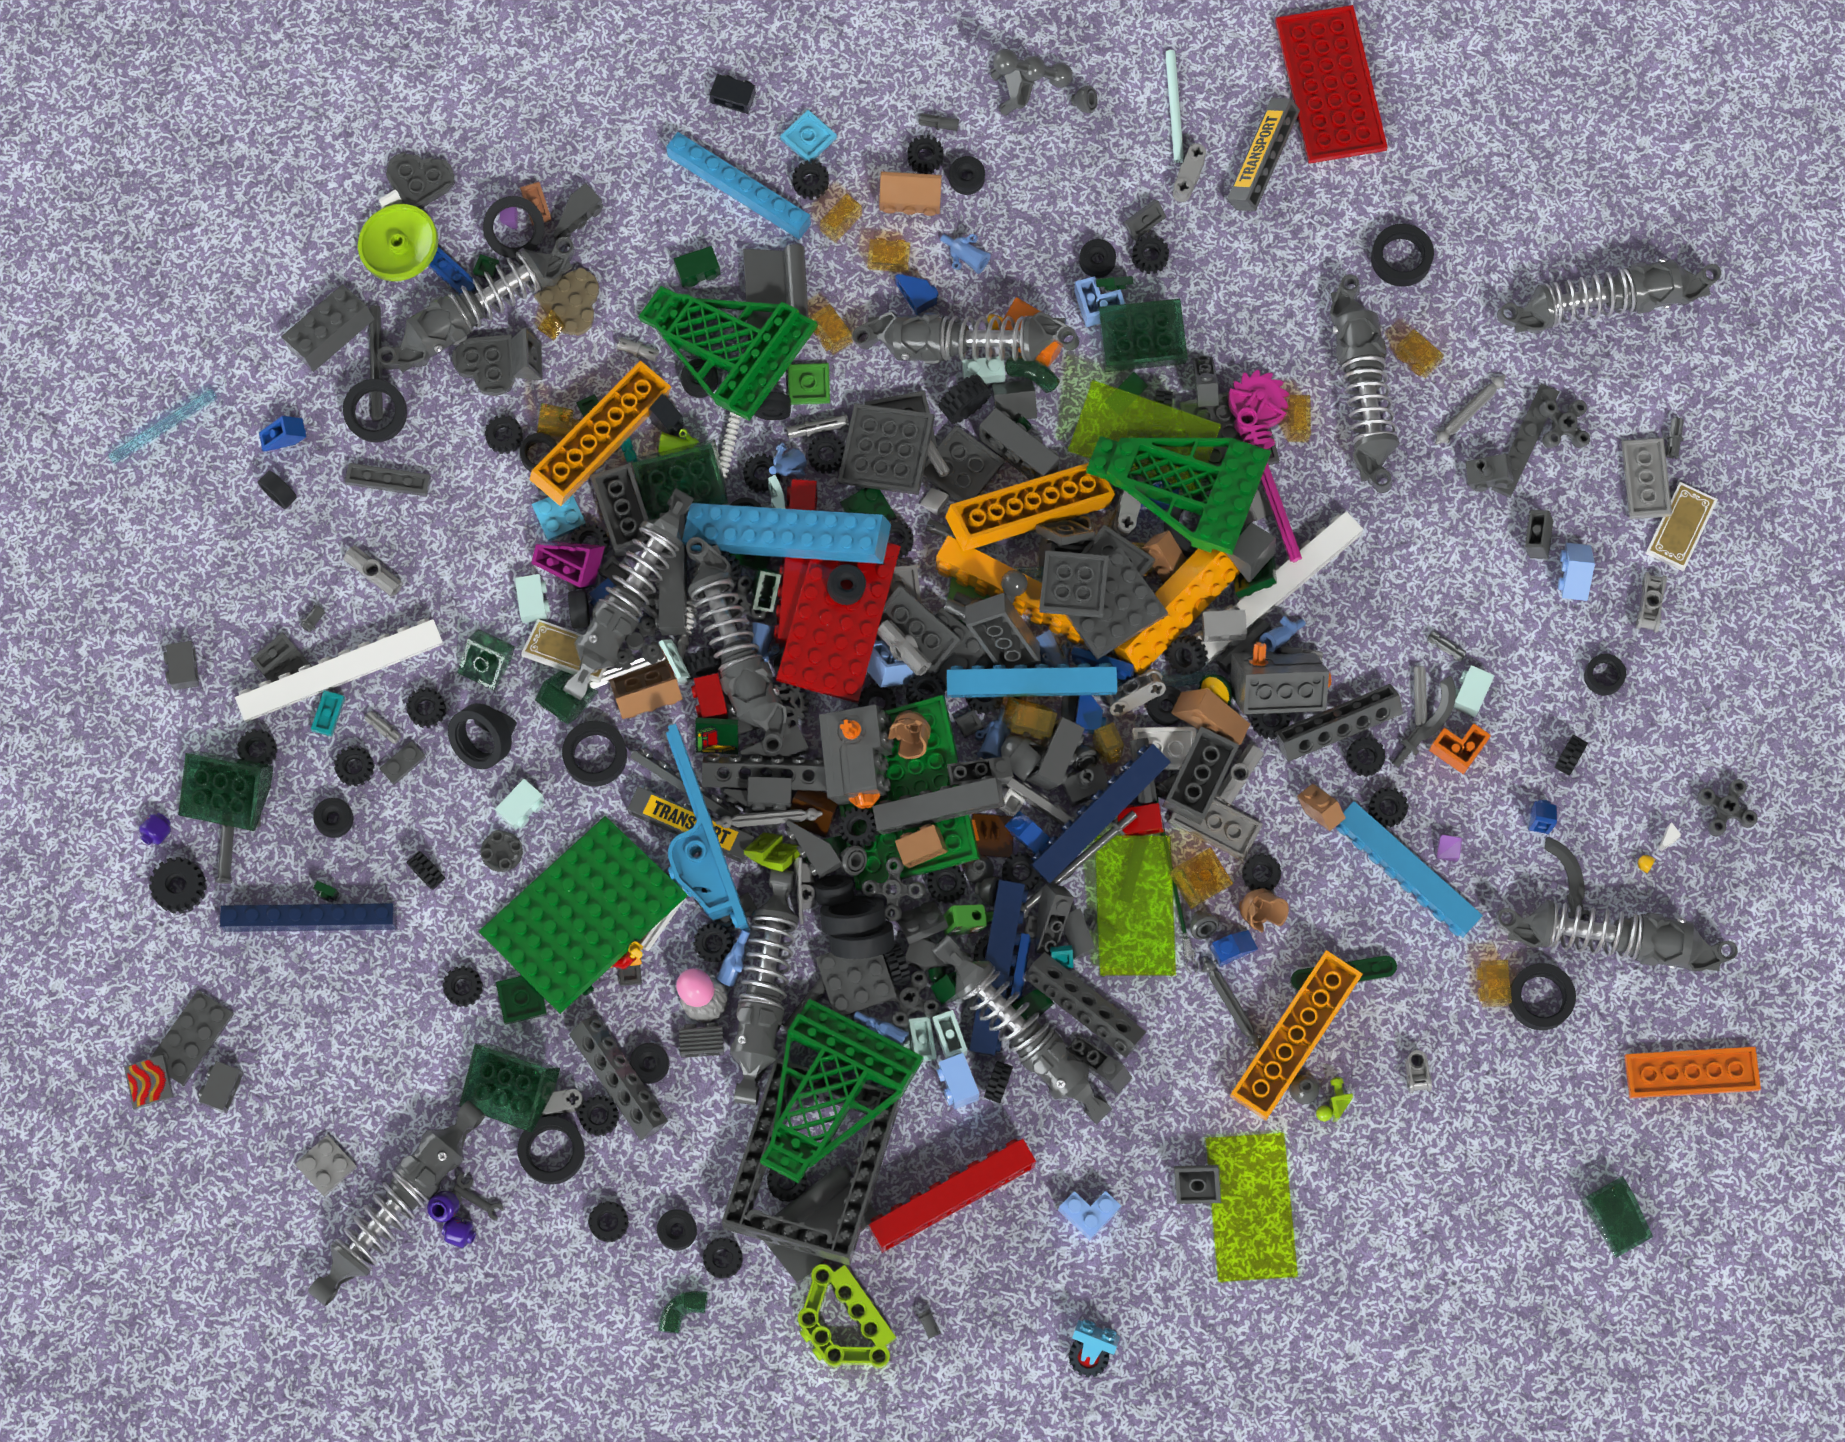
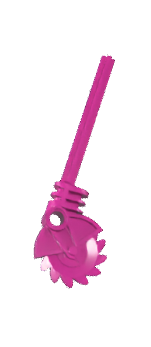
(1260, 402)

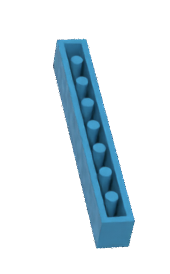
(738, 185)
(1031, 681)
(1408, 870)

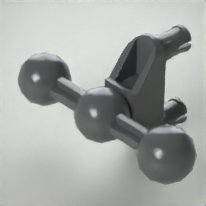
(1022, 74)
(1013, 584)

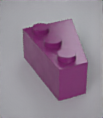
(569, 561)

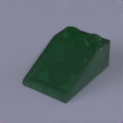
(1617, 1217)

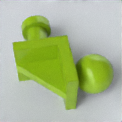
(1337, 1104)

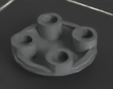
(501, 851)

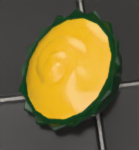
(1219, 686)

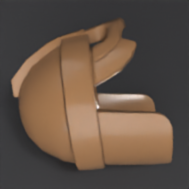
(912, 732)
(1263, 906)

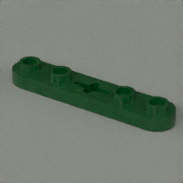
(1371, 968)

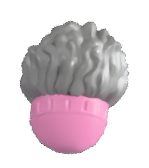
(701, 995)

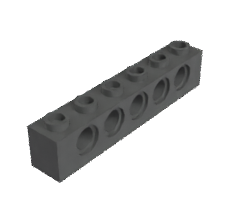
(1339, 722)
(735, 779)
(1085, 1004)
(618, 1077)

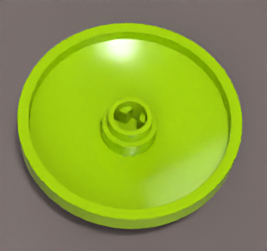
(398, 242)

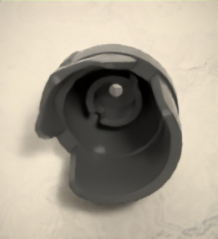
(1022, 754)

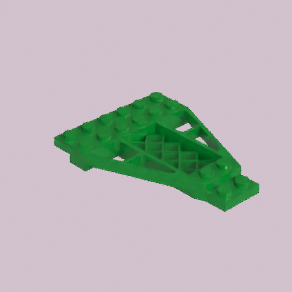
(752, 372)
(1230, 493)
(856, 1049)

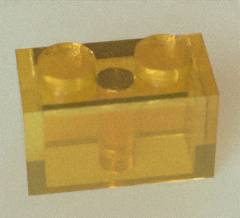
(840, 218)
(889, 255)
(831, 330)
(1419, 354)
(1299, 418)
(1108, 743)
(1494, 983)

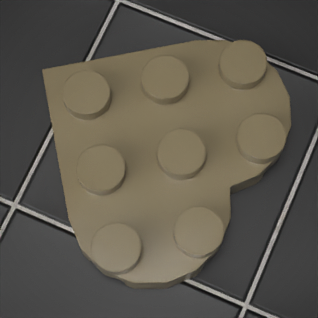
(572, 300)

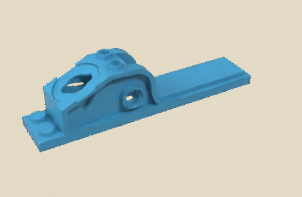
(710, 868)

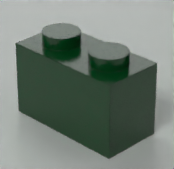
(697, 267)

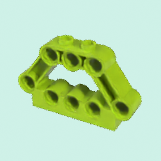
(849, 1355)

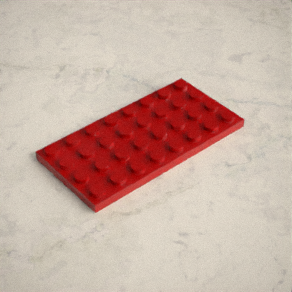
(1331, 84)
(834, 641)

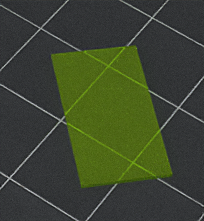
(1126, 415)
(1135, 907)
(1255, 1208)

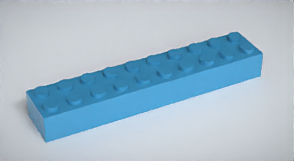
(789, 532)

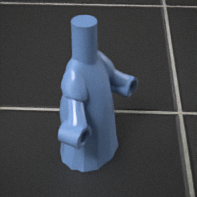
(971, 255)
(790, 463)
(1281, 635)
(762, 637)
(1051, 652)
(997, 733)
(733, 961)
(883, 1028)

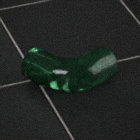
(1034, 371)
(678, 1307)

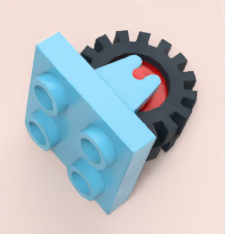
(1092, 1348)

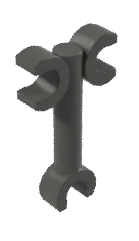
(460, 1191)

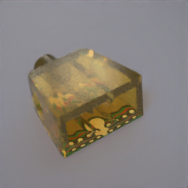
(556, 420)

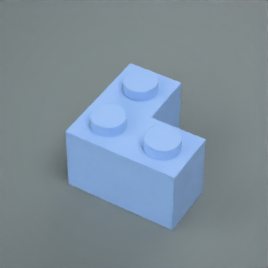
(1090, 300)
(1578, 571)
(886, 668)
(959, 1081)
(1088, 1218)

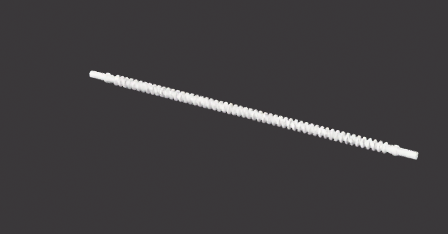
(726, 453)

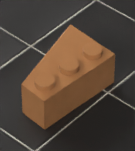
(1209, 711)

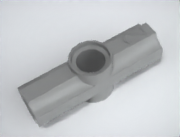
(364, 563)
(903, 647)
(1246, 765)

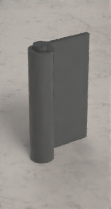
(774, 278)
(817, 1208)

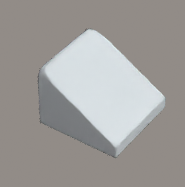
(390, 199)
(935, 501)
(1012, 801)
(1670, 836)

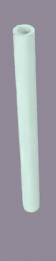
(1174, 106)

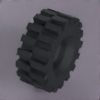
(965, 399)
(185, 899)

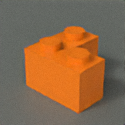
(1460, 752)

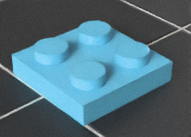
(808, 137)
(557, 519)

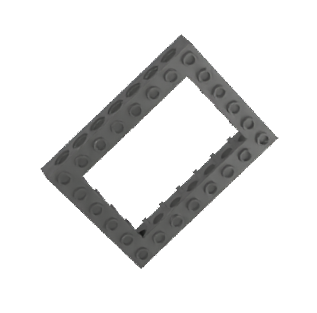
(739, 1212)

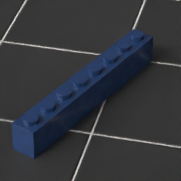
(1099, 813)
(308, 917)
(1000, 952)

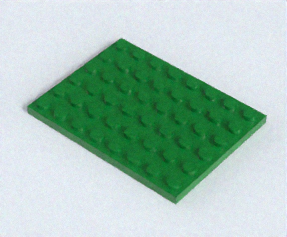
(911, 778)
(582, 914)

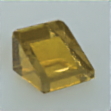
(551, 325)

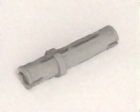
(817, 426)

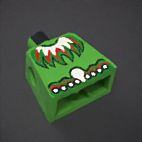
(966, 919)

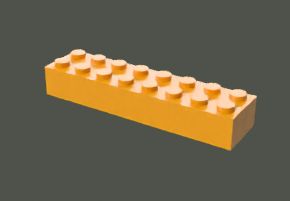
(599, 434)
(1025, 505)
(986, 575)
(1184, 598)
(1296, 1035)

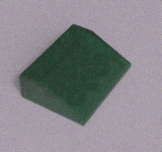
(1142, 335)
(689, 468)
(224, 789)
(509, 1085)

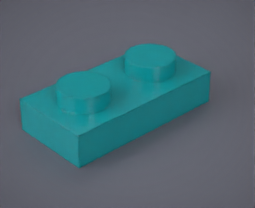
(327, 713)

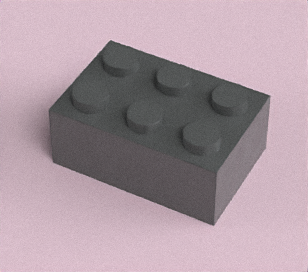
(1057, 754)

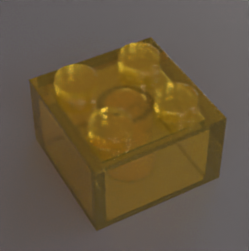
(1029, 717)
(1201, 878)

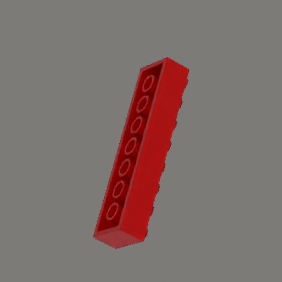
(800, 496)
(952, 1195)

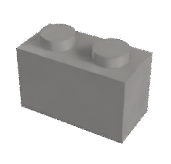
(1224, 625)

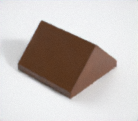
(818, 800)

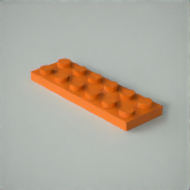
(1692, 1072)

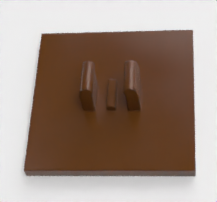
(993, 835)

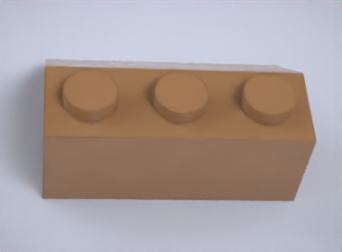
(910, 193)
(645, 689)

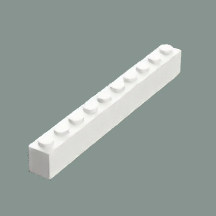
(1290, 576)
(339, 670)

